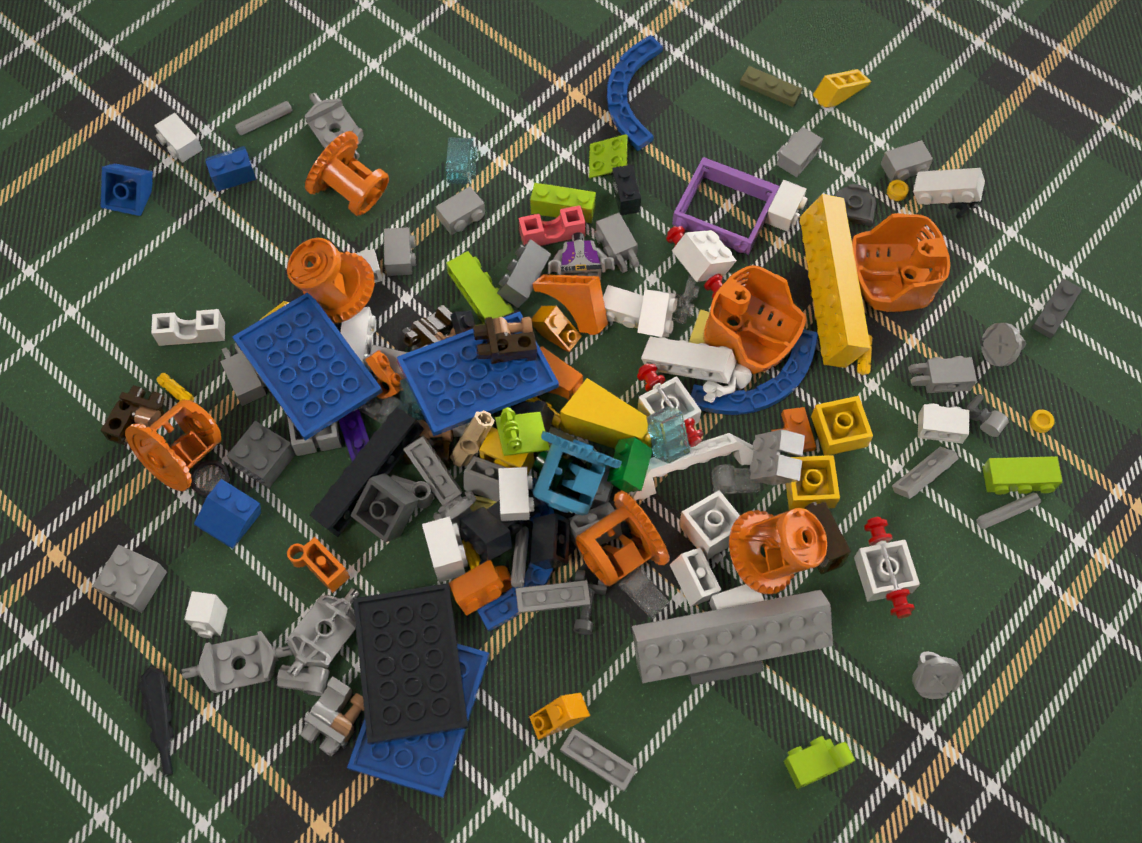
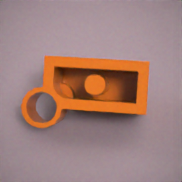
(320, 563)
(480, 586)

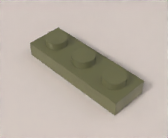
(771, 86)

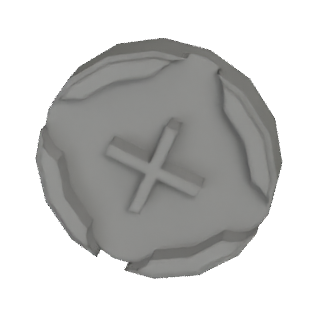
(1002, 344)
(456, 508)
(936, 676)

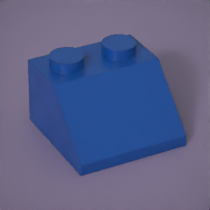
(230, 168)
(125, 188)
(227, 514)

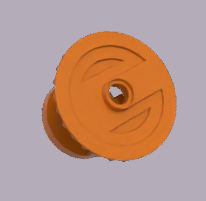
(347, 175)
(336, 280)
(173, 462)
(783, 547)
(628, 557)

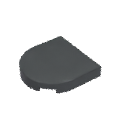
(859, 204)

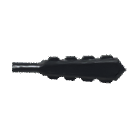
(156, 702)

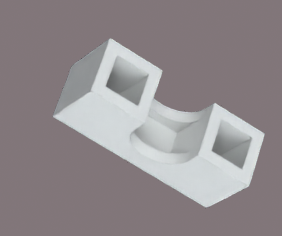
(171, 330)

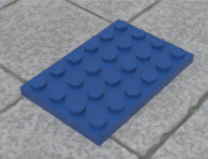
(307, 365)
(455, 384)
(426, 760)

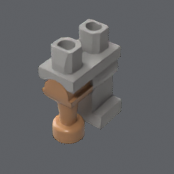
(327, 717)

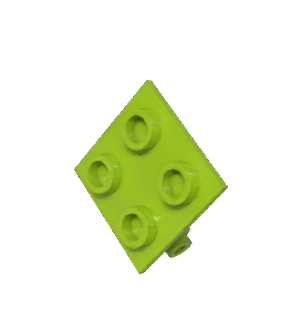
(607, 155)
(520, 432)

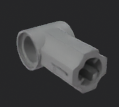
(415, 488)
(310, 680)

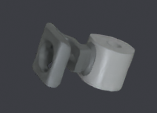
(992, 422)

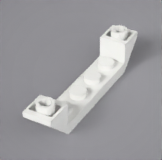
(701, 453)

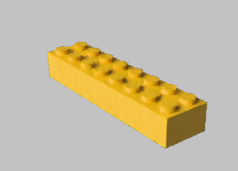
(834, 282)

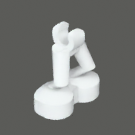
(740, 378)

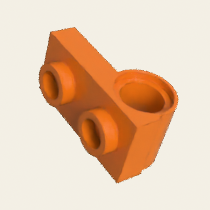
(381, 367)

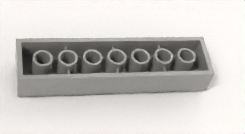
(732, 636)

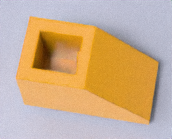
(555, 327)
(559, 715)

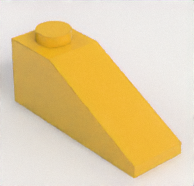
(839, 87)

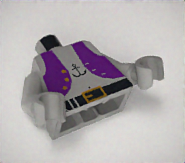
(580, 258)

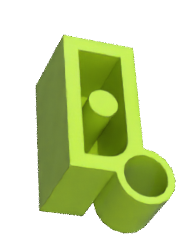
(817, 761)

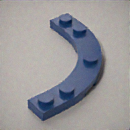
(617, 89)
(770, 392)
(505, 607)

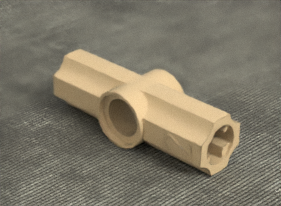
(472, 438)

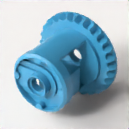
(586, 480)

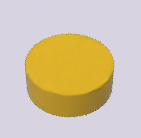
(897, 190)
(1041, 421)

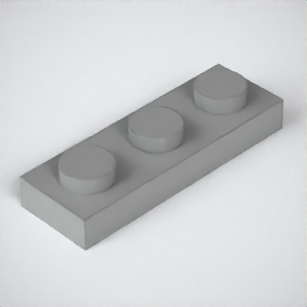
(433, 470)
(925, 472)
(552, 596)
(598, 759)

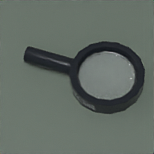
(207, 475)

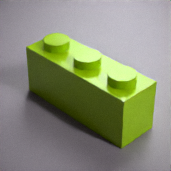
(549, 199)
(1022, 475)

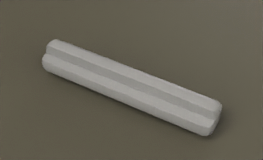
(263, 118)
(1008, 510)
(520, 557)

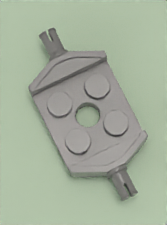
(329, 115)
(319, 649)
(218, 661)

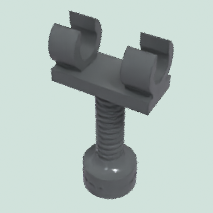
(584, 625)

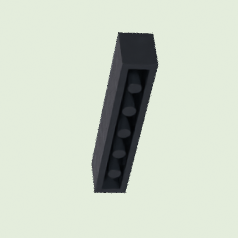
(374, 459)

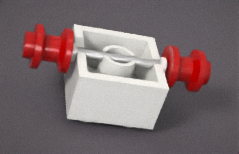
(702, 256)
(669, 394)
(886, 569)

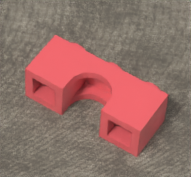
(547, 232)

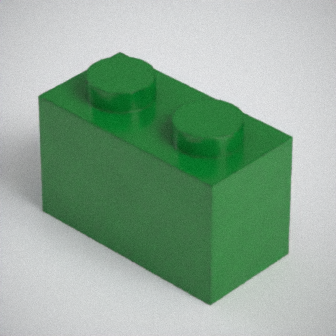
(634, 466)

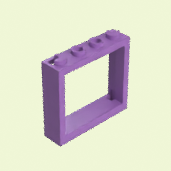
(733, 179)

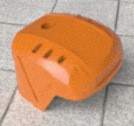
(884, 278)
(754, 340)

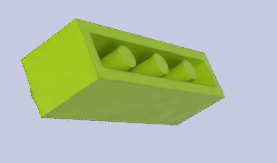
(477, 287)

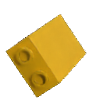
(602, 417)

